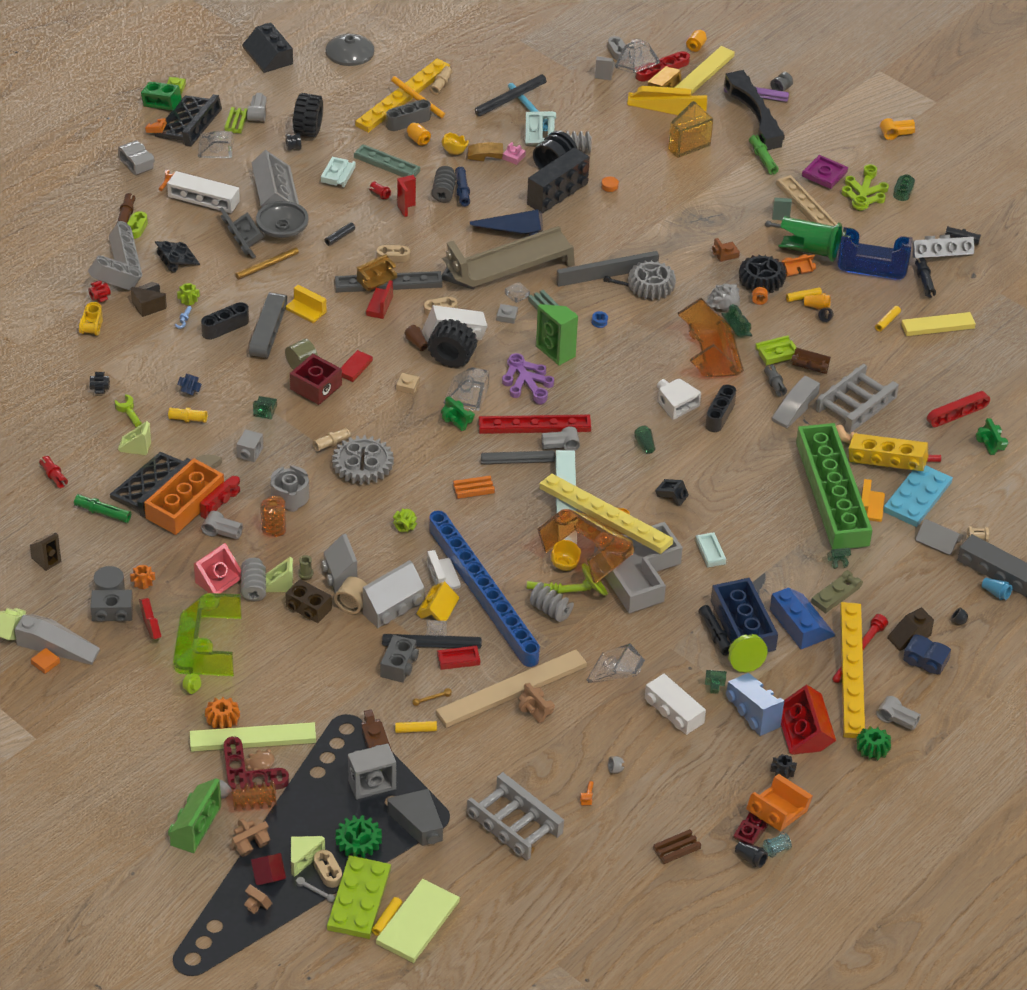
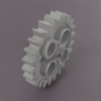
(348, 459)

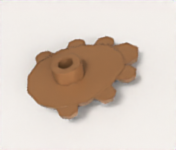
(260, 760)

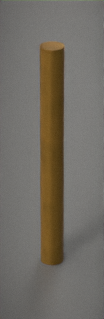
(250, 270)

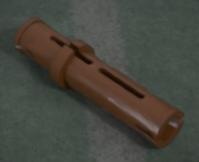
(126, 208)

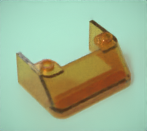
(716, 339)
(612, 545)

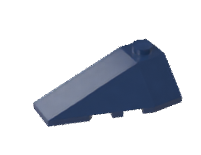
(523, 222)

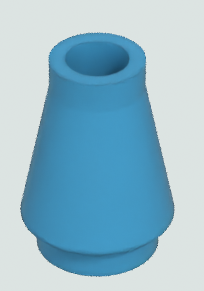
(998, 588)

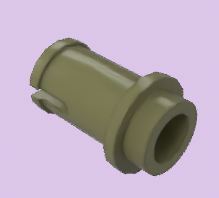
(305, 571)

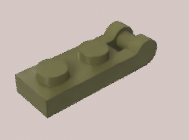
(836, 592)

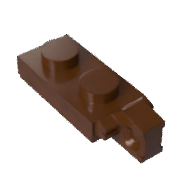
(373, 730)

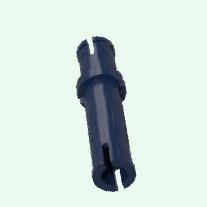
(463, 190)

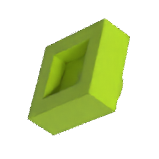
(177, 81)

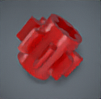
(99, 291)

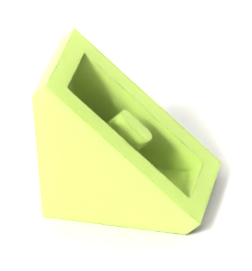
(137, 440)
(280, 577)
(303, 851)

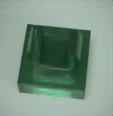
(839, 555)
(715, 679)

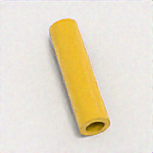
(799, 295)
(888, 318)
(425, 726)
(387, 915)

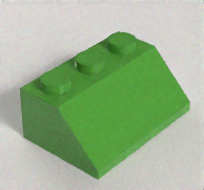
(557, 332)
(196, 816)

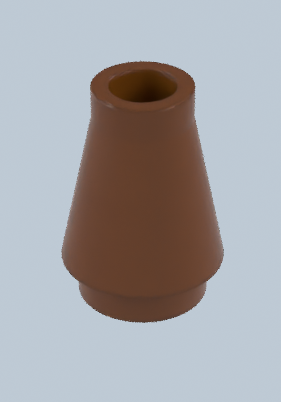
(416, 337)

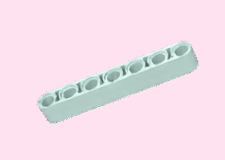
(566, 470)

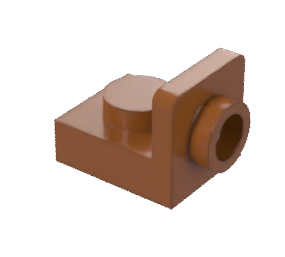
(725, 251)

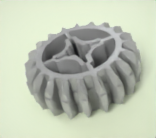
(651, 280)

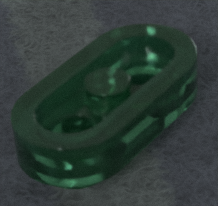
(904, 187)

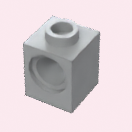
(249, 445)

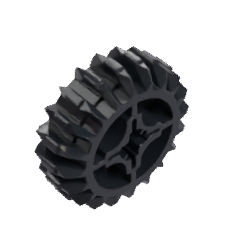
(762, 272)

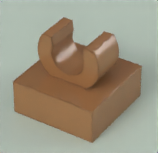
(256, 899)

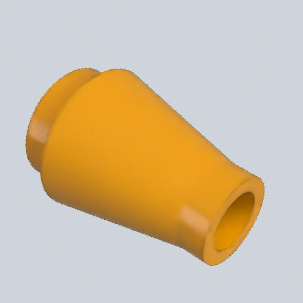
(817, 301)

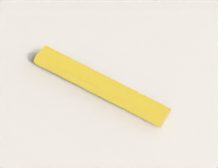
(707, 69)

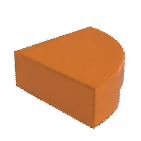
(156, 127)

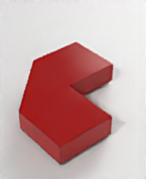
(150, 622)

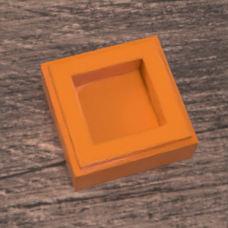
(45, 660)

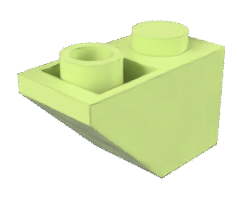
(9, 621)

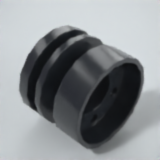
(552, 147)

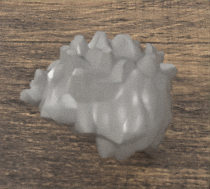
(724, 296)

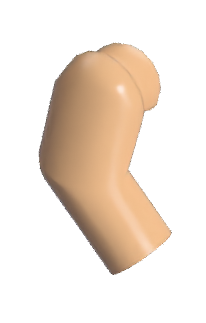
(844, 437)

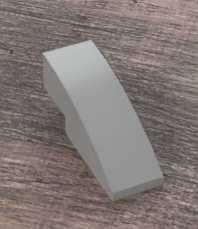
(796, 402)

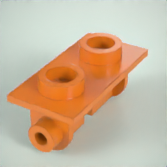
(803, 262)

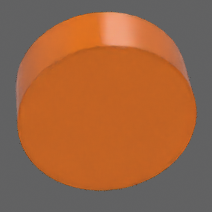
(610, 184)

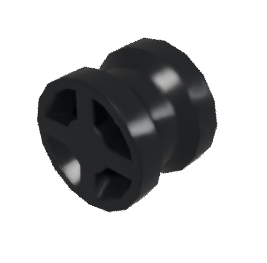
(293, 141)

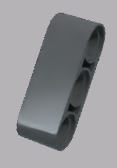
(404, 115)

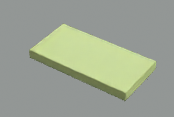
(417, 920)

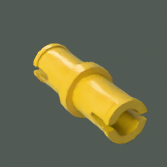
(187, 414)

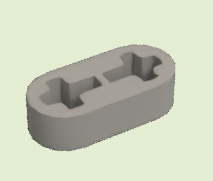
(615, 46)

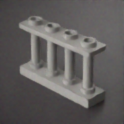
(863, 411)
(520, 799)

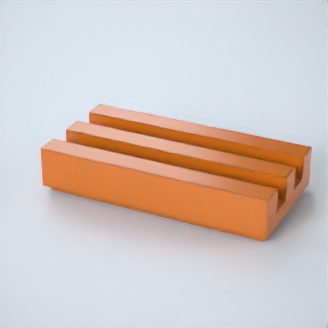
(475, 485)

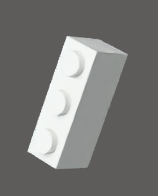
(675, 704)

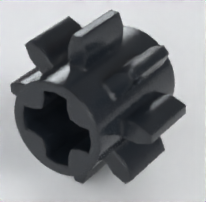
(99, 382)
(784, 766)

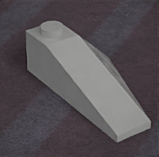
(42, 632)

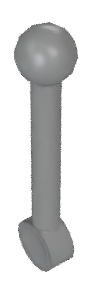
(300, 881)

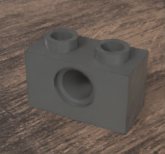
(112, 605)

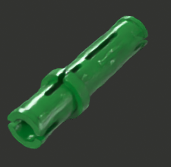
(97, 506)

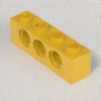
(888, 452)

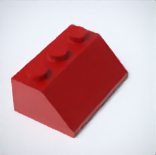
(806, 722)

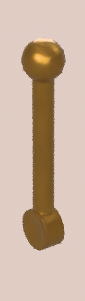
(447, 692)

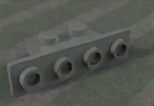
(245, 230)

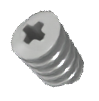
(581, 141)
(253, 579)
(550, 602)

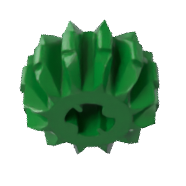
(873, 743)

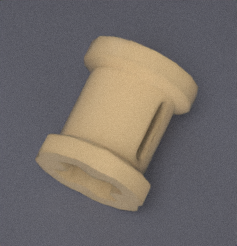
(982, 533)

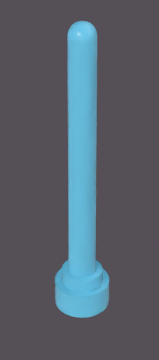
(530, 106)

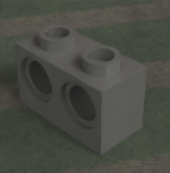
(399, 659)

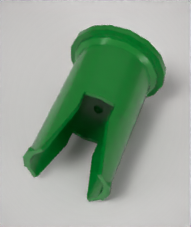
(812, 237)

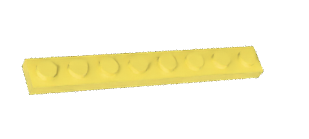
(606, 513)

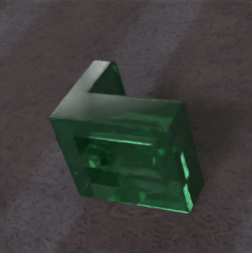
(264, 407)

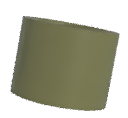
(299, 352)

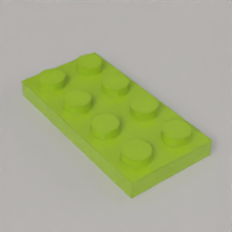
(359, 897)

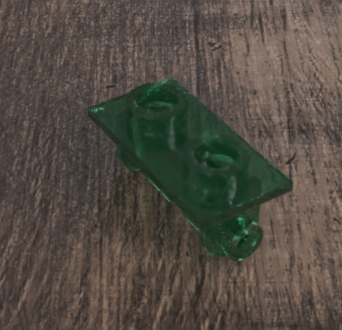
(737, 321)

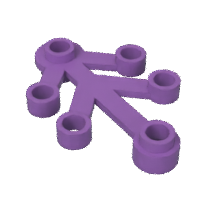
(517, 363)

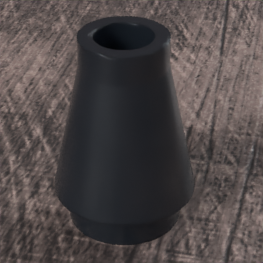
(752, 854)

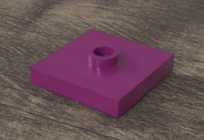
(824, 171)

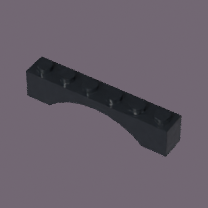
(741, 88)

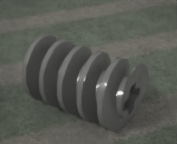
(444, 184)

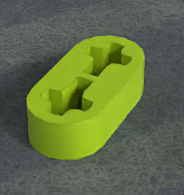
(138, 223)

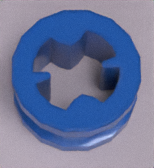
(596, 319)

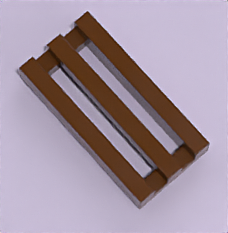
(674, 844)

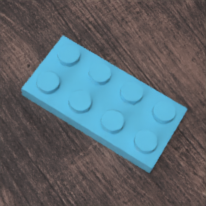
(917, 495)

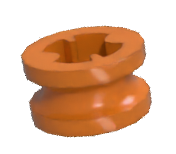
(759, 291)

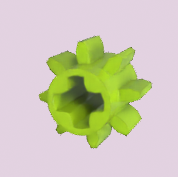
(188, 294)
(405, 520)

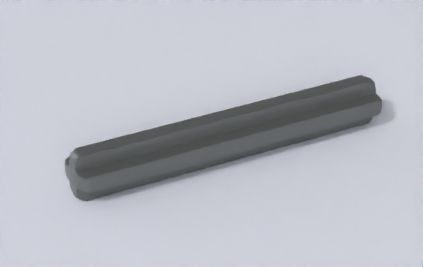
(517, 457)

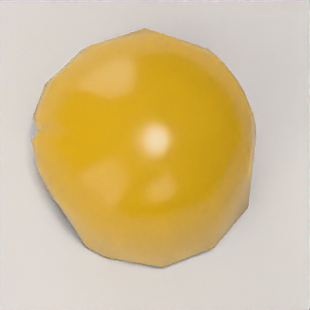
(454, 144)
(565, 555)

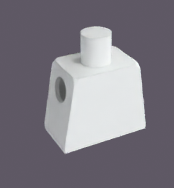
(677, 397)

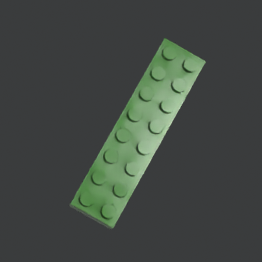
(833, 486)

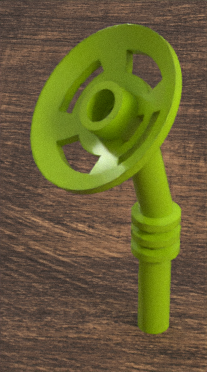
(587, 584)

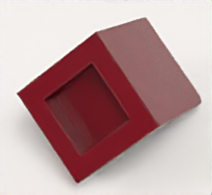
(268, 869)

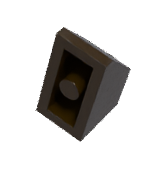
(46, 551)
(914, 623)

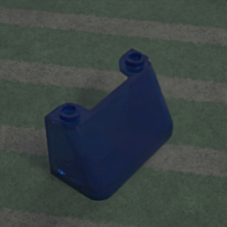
(874, 259)

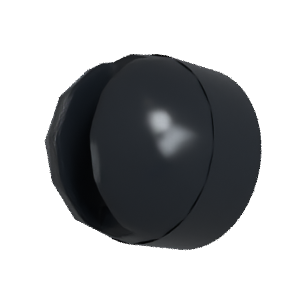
(823, 312)
(959, 616)

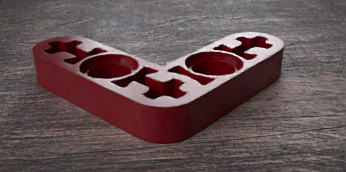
(248, 776)

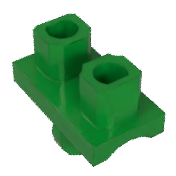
(455, 413)
(990, 436)

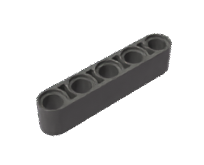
(268, 325)

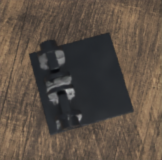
(174, 254)

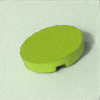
(747, 653)

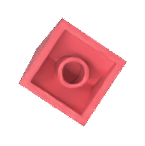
(217, 570)

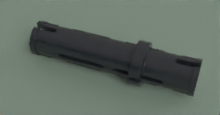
(924, 273)
(718, 635)

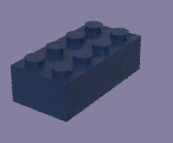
(743, 612)

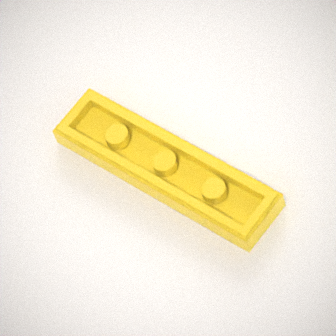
(938, 324)

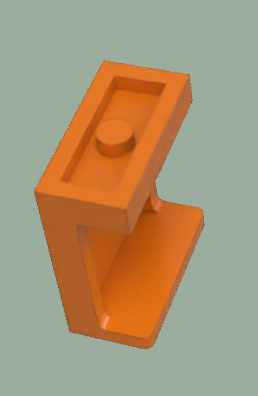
(780, 803)

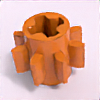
(142, 577)

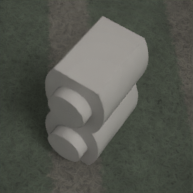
(136, 157)

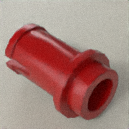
(383, 192)

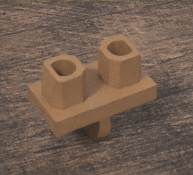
(533, 701)
(248, 833)

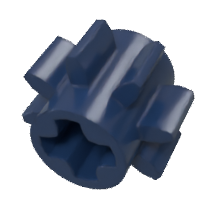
(189, 384)

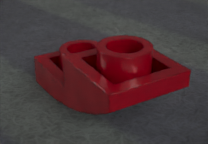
(750, 829)

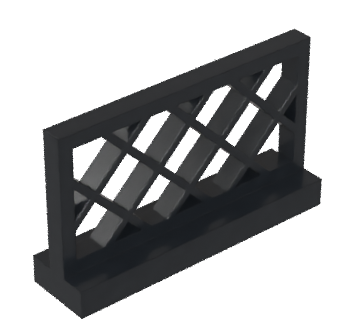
(198, 122)
(154, 485)

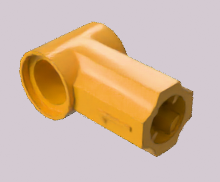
(892, 129)

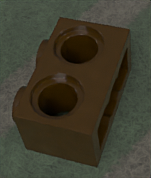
(308, 601)

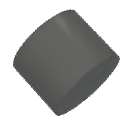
(109, 579)

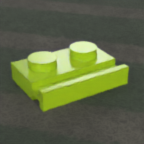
(776, 350)

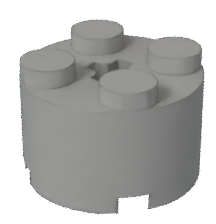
(291, 485)

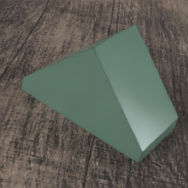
(781, 208)

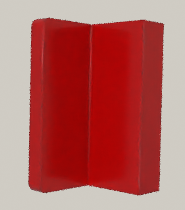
(406, 193)
(380, 301)

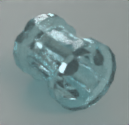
(777, 844)

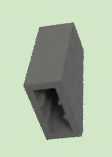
(417, 816)

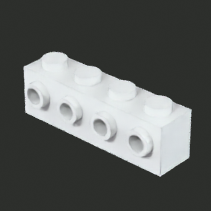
(203, 191)

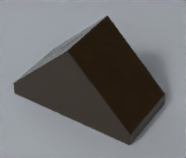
(148, 301)

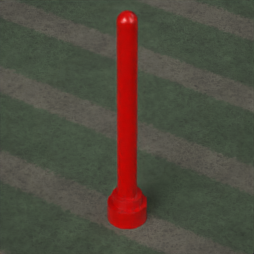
(877, 624)

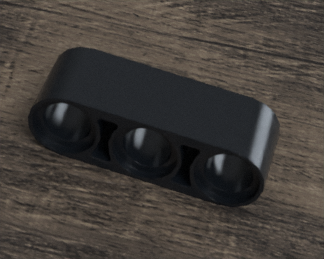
(225, 320)
(720, 408)

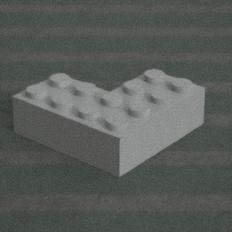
(637, 577)

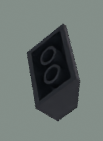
(268, 48)

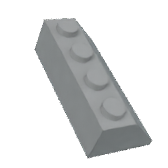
(273, 179)

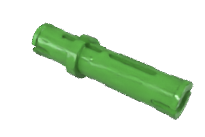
(761, 150)

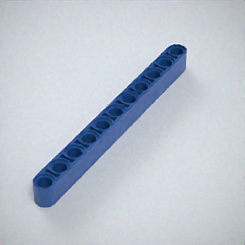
(484, 589)

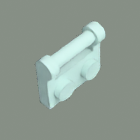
(534, 126)

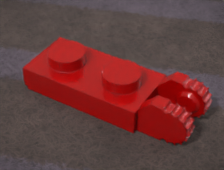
(220, 496)

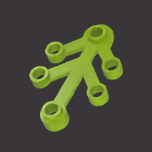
(860, 201)

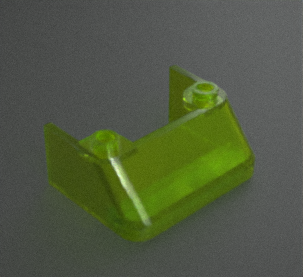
(196, 653)

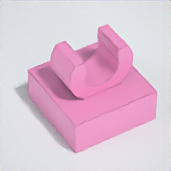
(514, 154)

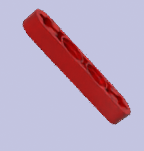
(677, 61)
(958, 409)

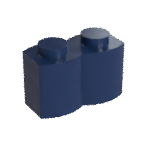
(927, 654)

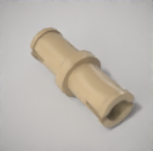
(441, 80)
(331, 439)

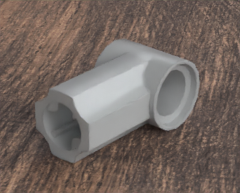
(257, 110)
(565, 439)
(217, 524)
(892, 710)

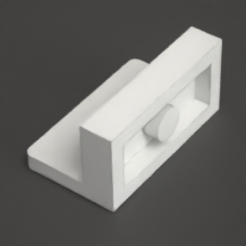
(442, 570)

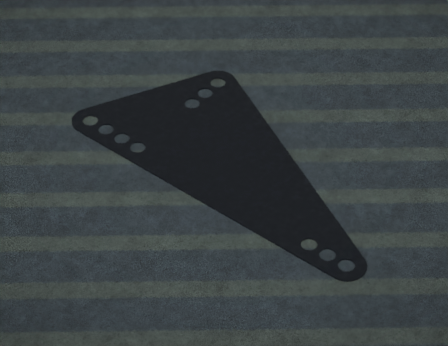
(304, 809)

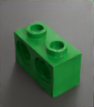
(161, 95)

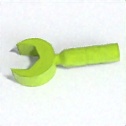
(128, 408)

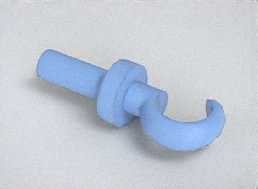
(184, 317)

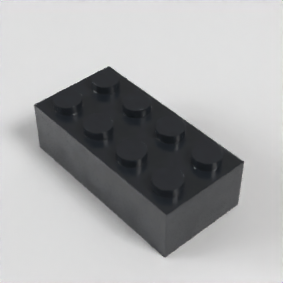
(558, 180)

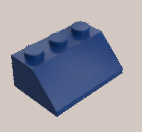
(799, 618)

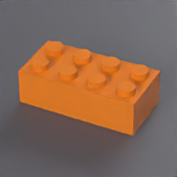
(180, 497)

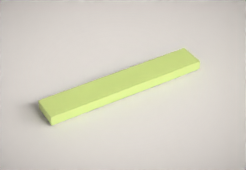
(254, 736)

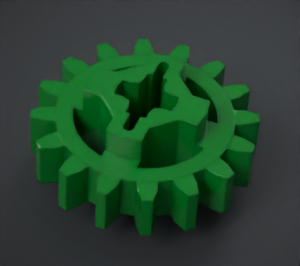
(358, 836)

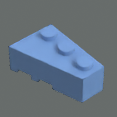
(755, 703)

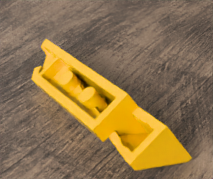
(665, 99)

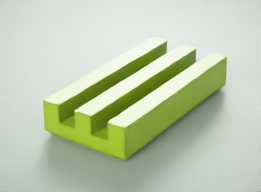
(237, 113)

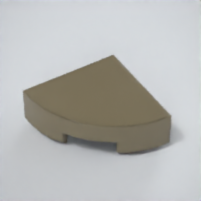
(210, 460)

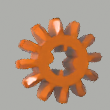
(222, 713)

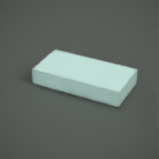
(710, 549)

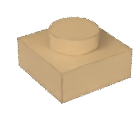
(407, 383)

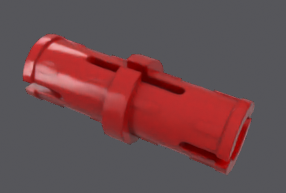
(53, 472)

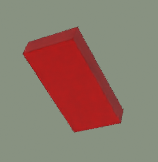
(355, 365)
(458, 657)

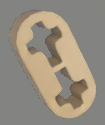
(395, 252)
(445, 302)
(323, 870)

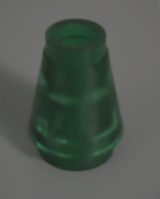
(645, 439)

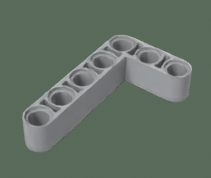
(125, 268)

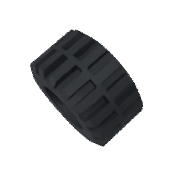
(308, 114)
(452, 343)

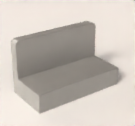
(938, 536)

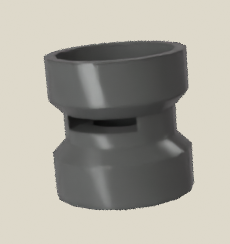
(782, 82)

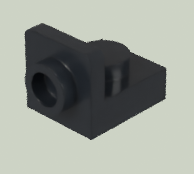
(673, 488)

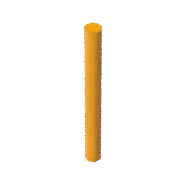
(415, 95)

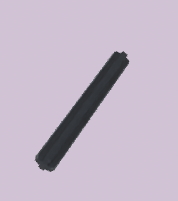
(510, 95)
(438, 640)

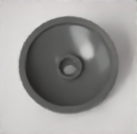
(350, 49)
(282, 219)

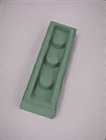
(386, 161)

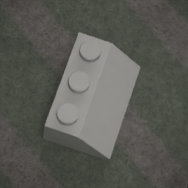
(392, 594)

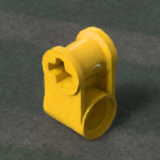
(91, 319)

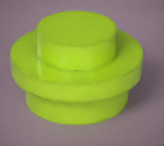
(192, 683)

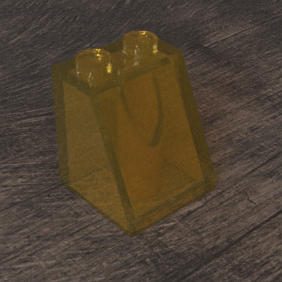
(690, 131)

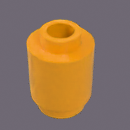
(696, 40)
(418, 134)

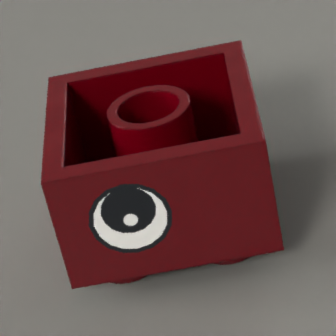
(315, 379)

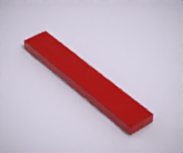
(533, 423)

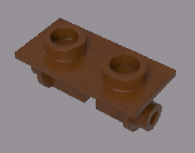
(811, 360)

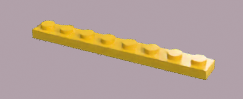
(399, 97)
(852, 669)

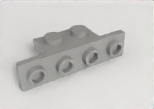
(942, 247)

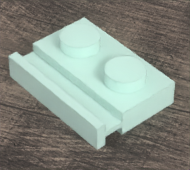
(338, 171)

